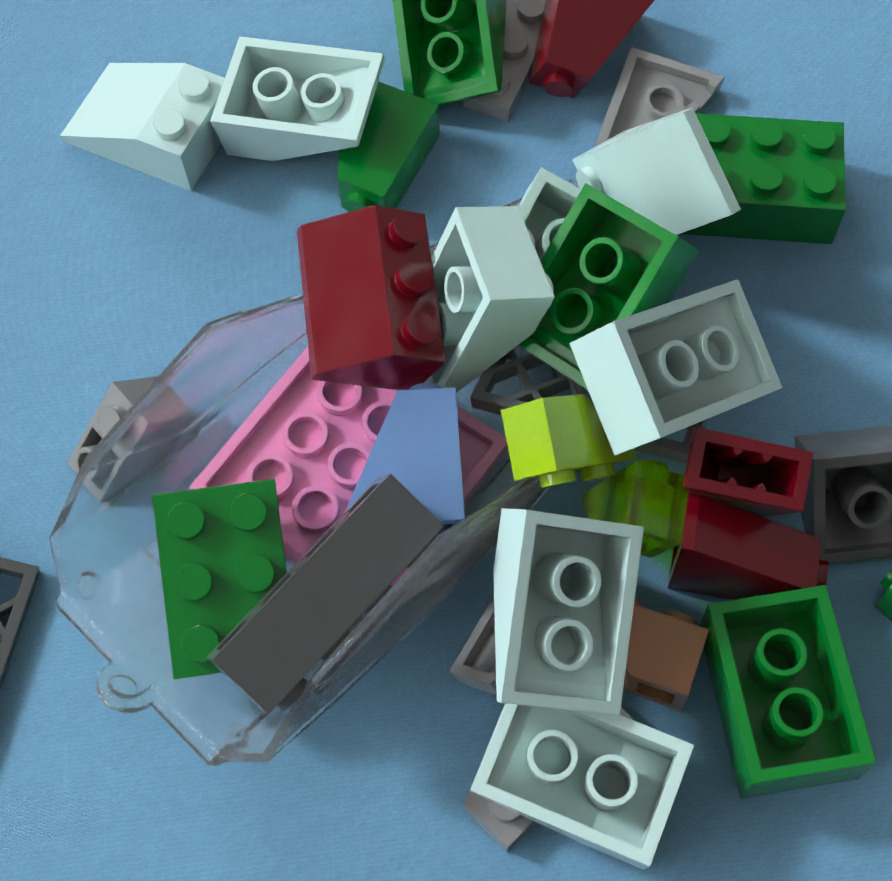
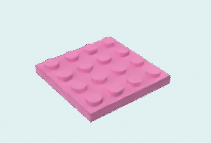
(316, 446)

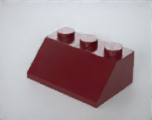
(370, 298)

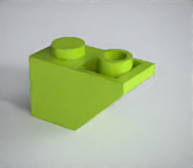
(557, 438)

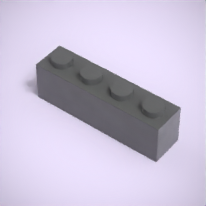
(325, 594)

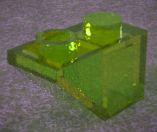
(645, 497)

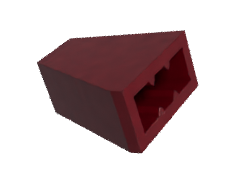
(578, 40)
(747, 473)
(741, 553)

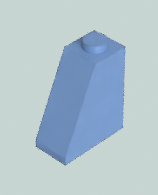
(421, 451)

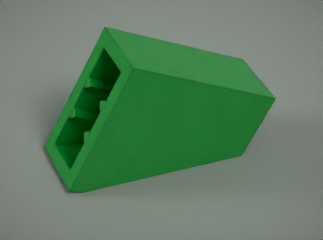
(391, 149)

